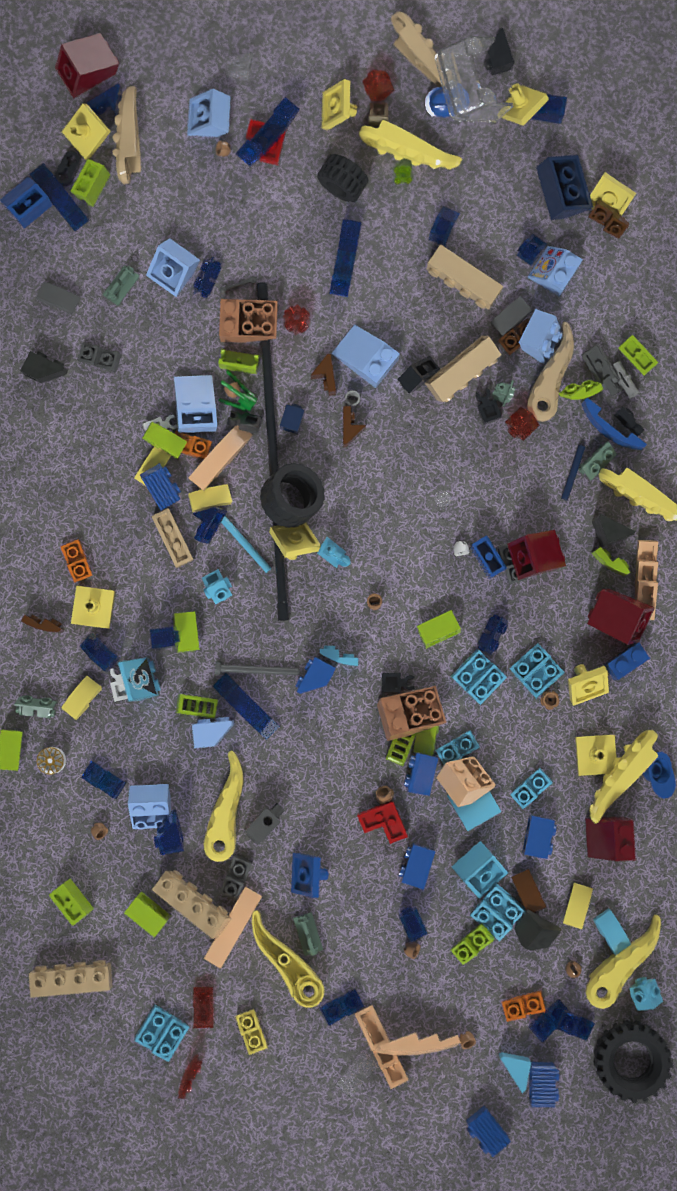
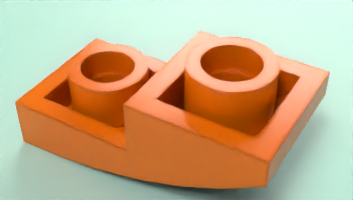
(195, 446)
(76, 560)
(523, 1005)

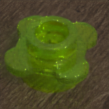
(406, 170)

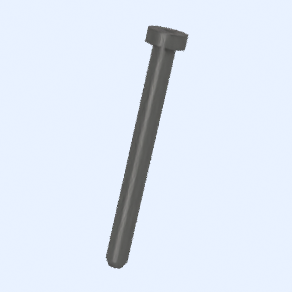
(255, 669)

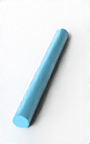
(246, 545)

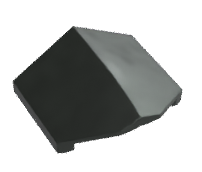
(535, 931)

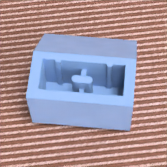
(541, 336)
(210, 734)
(148, 805)

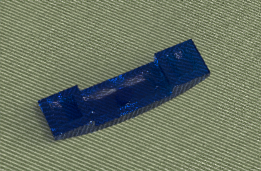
(269, 133)
(59, 197)
(345, 258)
(246, 706)

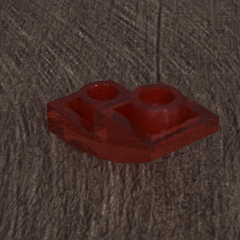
(203, 1007)
(190, 1073)

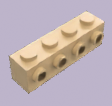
(464, 277)
(463, 368)
(191, 903)
(70, 980)

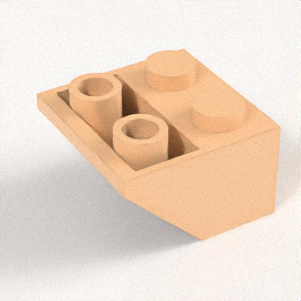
(465, 780)

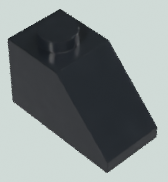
(499, 56)
(418, 374)

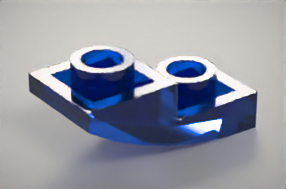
(341, 1006)
(545, 1024)
(574, 1025)

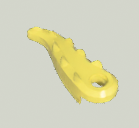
(406, 145)
(639, 492)
(626, 771)
(223, 817)
(289, 964)
(618, 968)

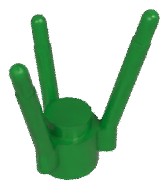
(247, 400)

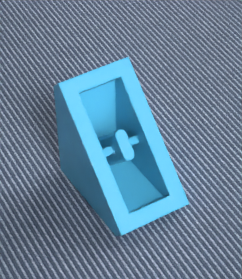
(518, 1068)

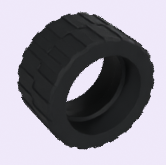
(305, 481)

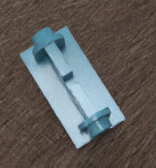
(333, 553)

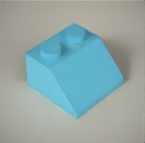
(479, 869)

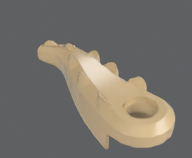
(415, 46)
(127, 137)
(548, 382)

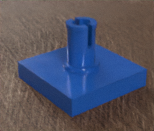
(307, 875)

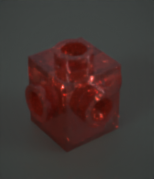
(378, 85)
(299, 325)
(521, 424)

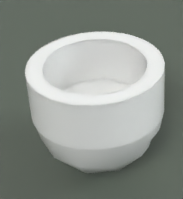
(461, 546)

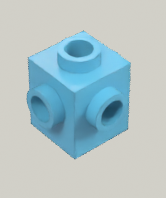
(217, 586)
(645, 994)

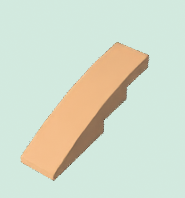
(219, 457)
(646, 573)
(239, 917)
(377, 1036)
(413, 1046)

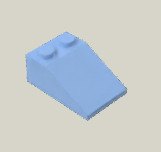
(366, 355)

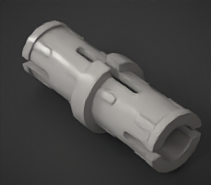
(631, 390)

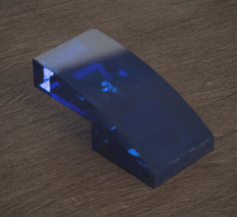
(103, 779)

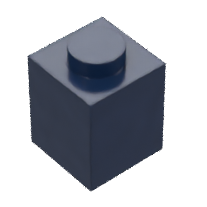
(292, 418)

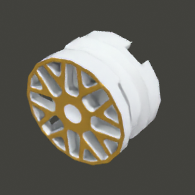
(51, 760)

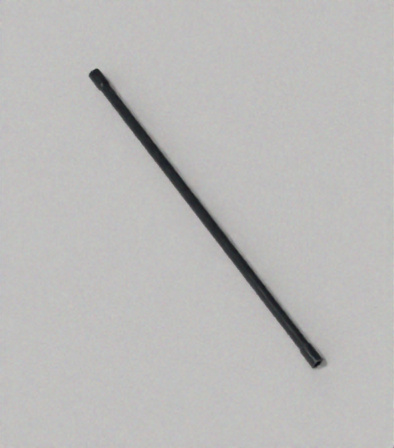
(282, 604)

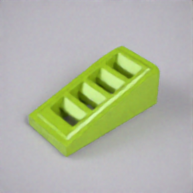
(179, 708)
(391, 749)

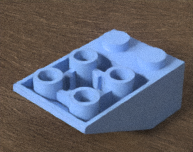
(195, 404)

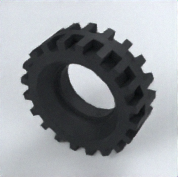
(651, 1079)

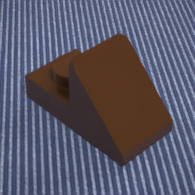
(325, 370)
(350, 432)

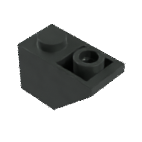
(41, 369)

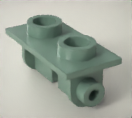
(121, 285)
(503, 392)
(599, 460)
(27, 704)
(308, 934)

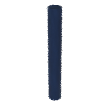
(573, 472)

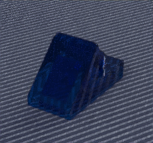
(108, 98)
(531, 249)
(211, 520)

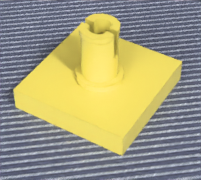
(525, 103)
(337, 105)
(86, 131)
(612, 193)
(295, 540)
(93, 607)
(587, 684)
(595, 754)

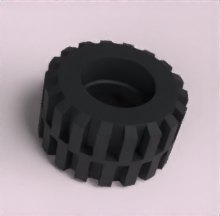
(342, 178)

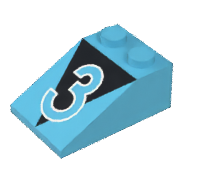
(139, 679)

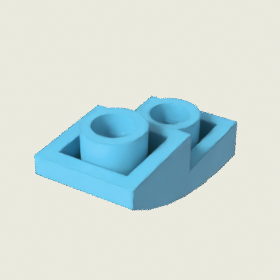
(332, 654)
(458, 747)
(531, 788)
(612, 931)

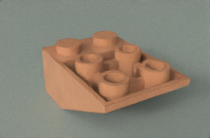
(247, 320)
(410, 712)

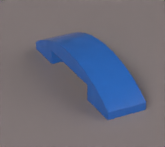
(591, 411)

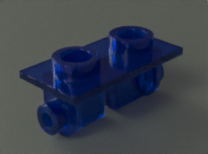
(209, 270)
(490, 641)

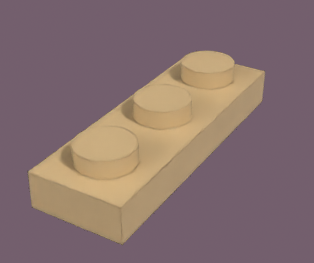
(172, 538)

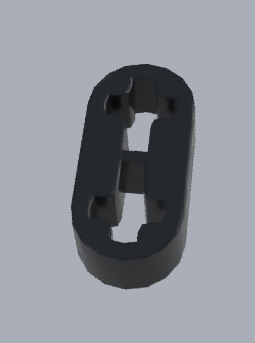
(64, 166)

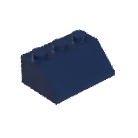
(564, 186)

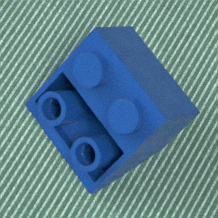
(26, 202)
(317, 676)
(421, 773)

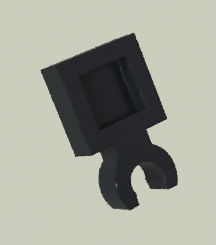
(488, 409)
(627, 418)
(247, 422)
(392, 682)

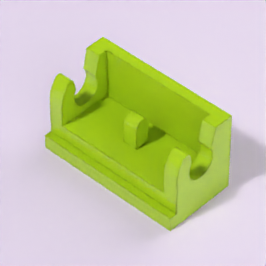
(90, 182)
(638, 355)
(239, 361)
(187, 627)
(438, 629)
(10, 749)
(71, 902)
(147, 914)

